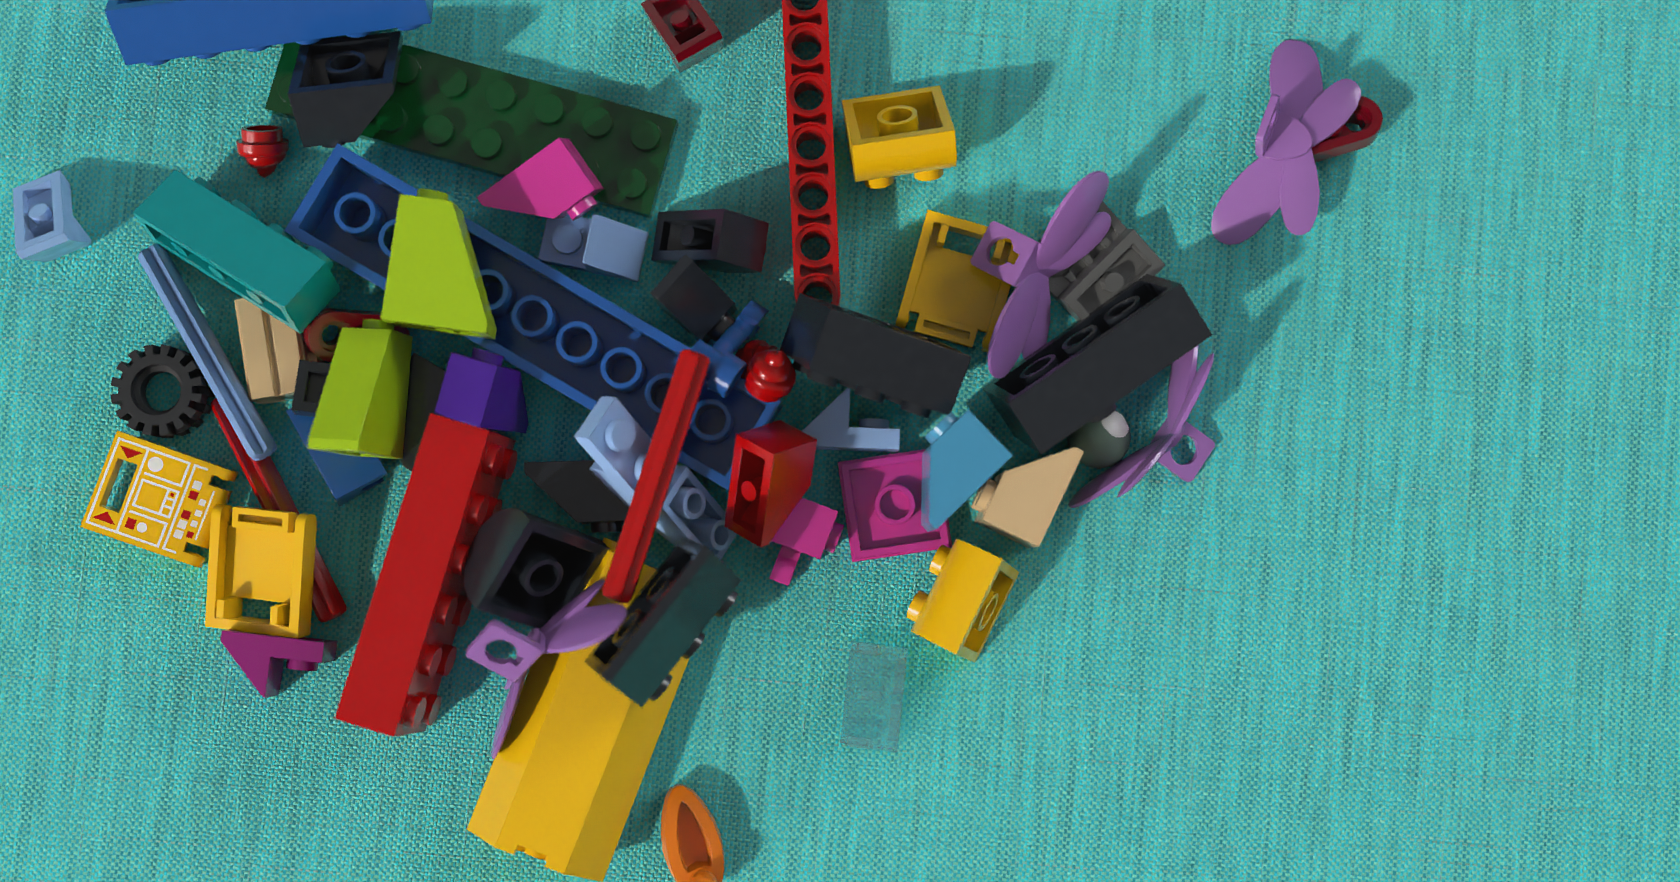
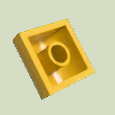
(899, 136)
(963, 599)

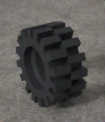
(133, 386)

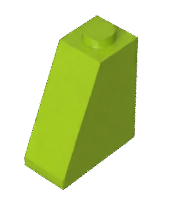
(434, 270)
(365, 394)

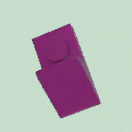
(264, 655)

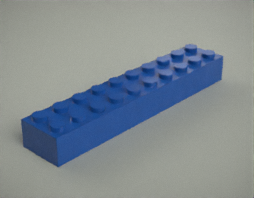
(540, 315)

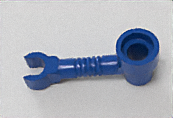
(724, 366)

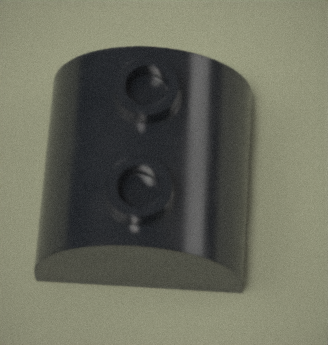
(528, 566)

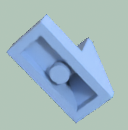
(45, 219)
(594, 246)
(833, 430)

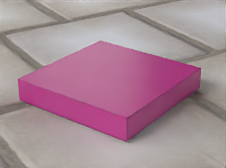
(885, 507)

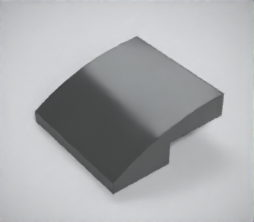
(1105, 270)

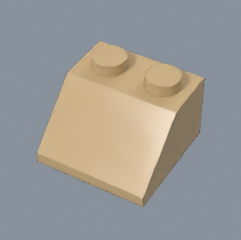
(1026, 497)

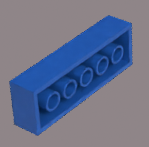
(174, 29)

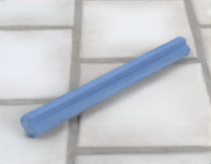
(207, 352)

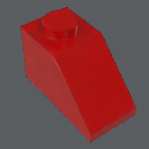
(768, 479)

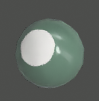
(1102, 441)

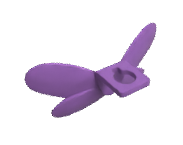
(1285, 169)
(1067, 239)
(1183, 392)
(566, 631)

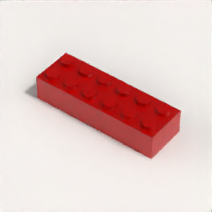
(421, 581)

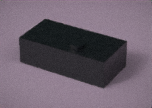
(1097, 362)

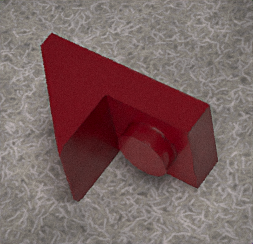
(684, 29)

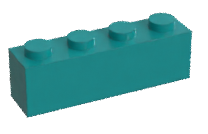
(239, 250)

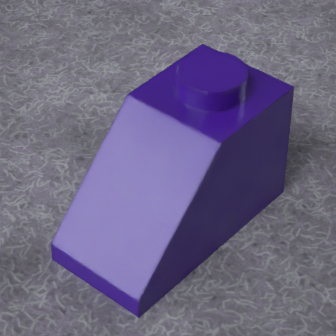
(483, 392)

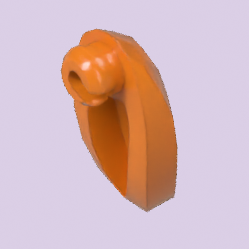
(690, 837)

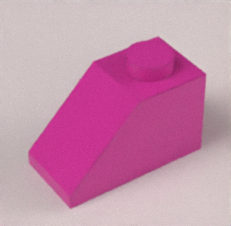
(547, 185)

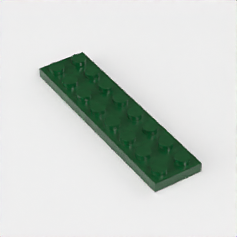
(502, 120)

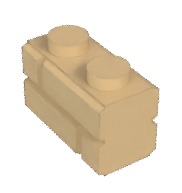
(269, 354)

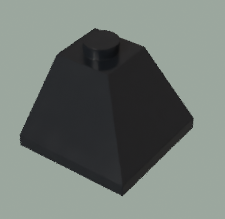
(342, 86)

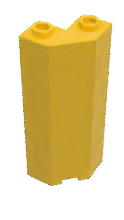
(571, 759)

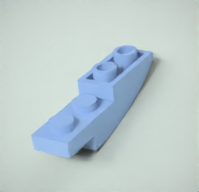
(619, 454)

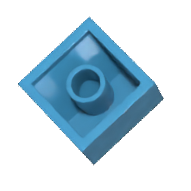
(956, 466)

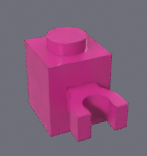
(808, 531)

